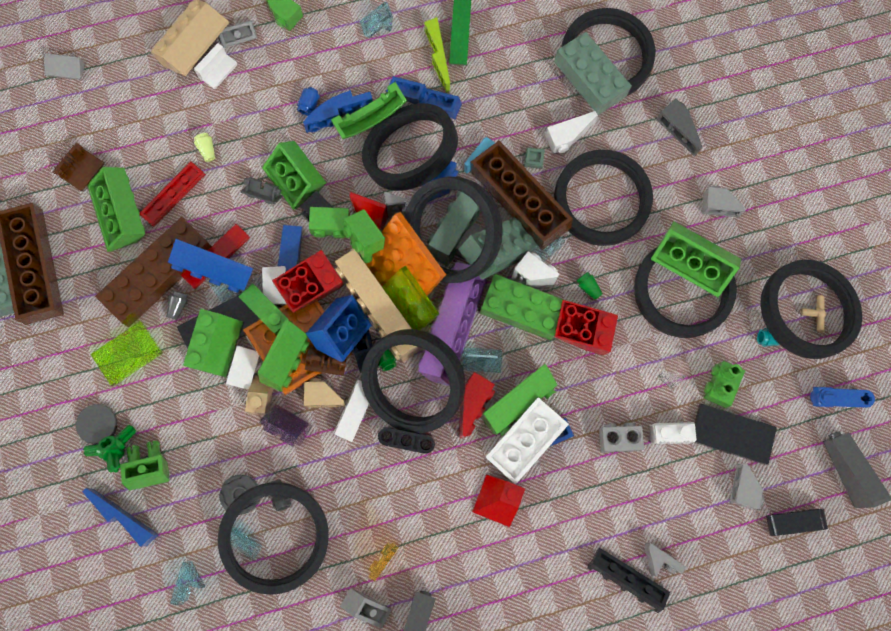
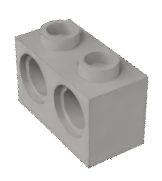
(621, 443)

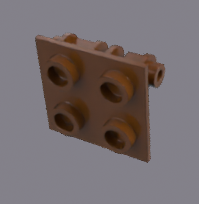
(78, 167)
(321, 362)

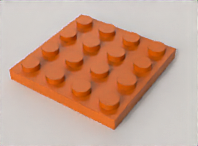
(406, 249)
(263, 338)

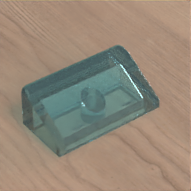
(482, 359)
(244, 544)

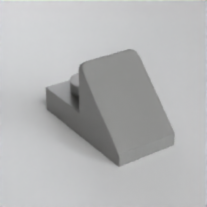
(657, 558)

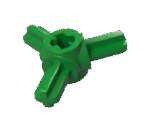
(111, 448)

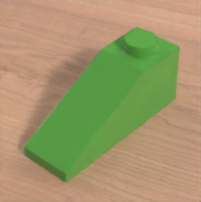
(285, 12)
(263, 308)

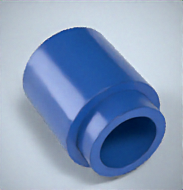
(308, 101)

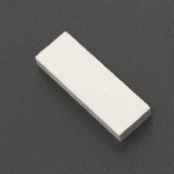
(352, 413)

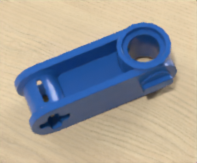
(841, 397)

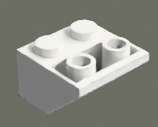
(534, 272)

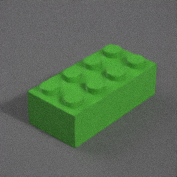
(522, 307)

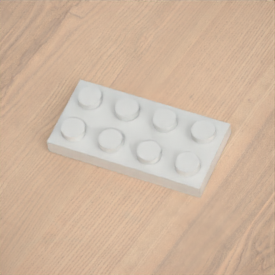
(527, 440)

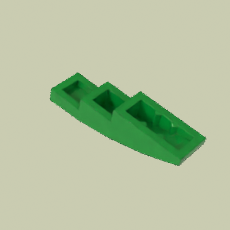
(460, 32)

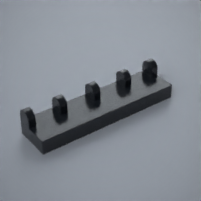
(629, 579)

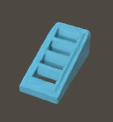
(484, 145)

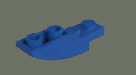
(337, 105)

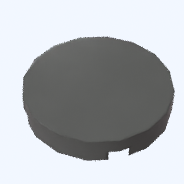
(96, 423)
(235, 487)

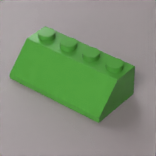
(115, 208)
(696, 259)
(518, 400)

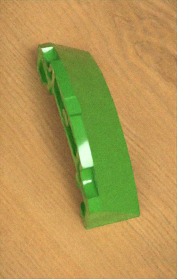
(370, 114)

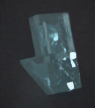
(377, 19)
(187, 577)

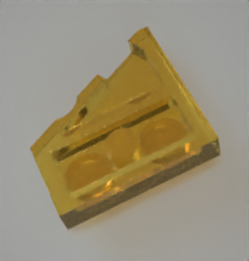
(377, 567)

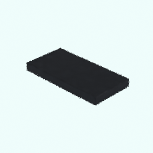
(232, 308)
(734, 434)

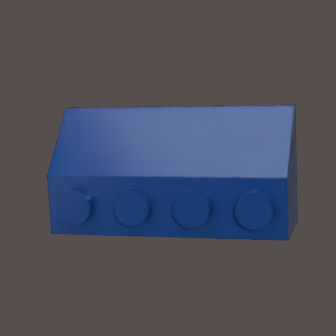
(209, 265)

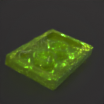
(410, 299)
(126, 353)

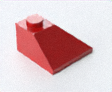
(376, 210)
(498, 500)

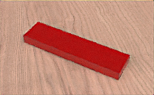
(172, 194)
(225, 247)

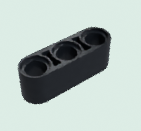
(396, 441)
(796, 522)

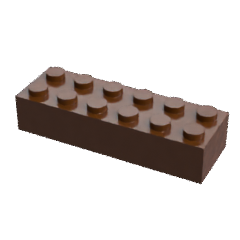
(521, 194)
(29, 264)
(148, 275)

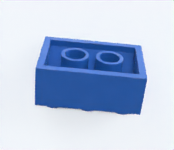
(339, 328)

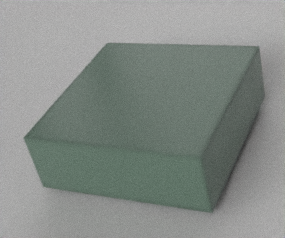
(534, 158)

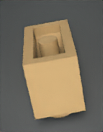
(320, 395)
(258, 398)

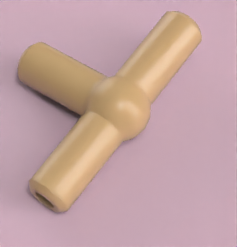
(819, 313)

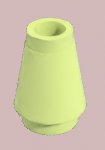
(205, 146)

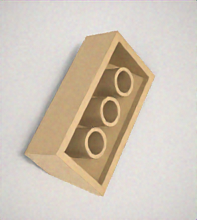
(189, 37)

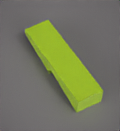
(439, 63)

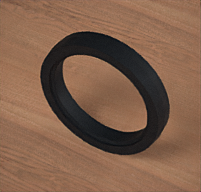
(626, 21)
(627, 165)
(423, 173)
(489, 211)
(842, 288)
(672, 328)
(385, 409)
(288, 583)

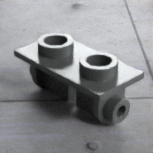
(269, 194)

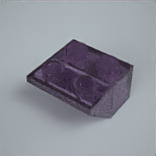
(289, 426)

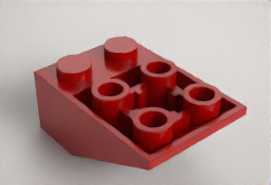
(308, 282)
(586, 327)
(477, 392)

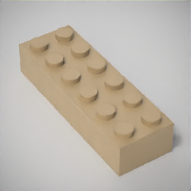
(374, 301)

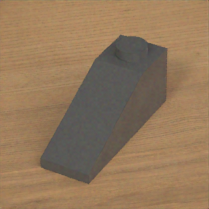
(679, 123)

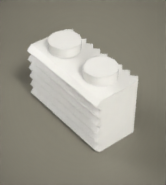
(672, 433)

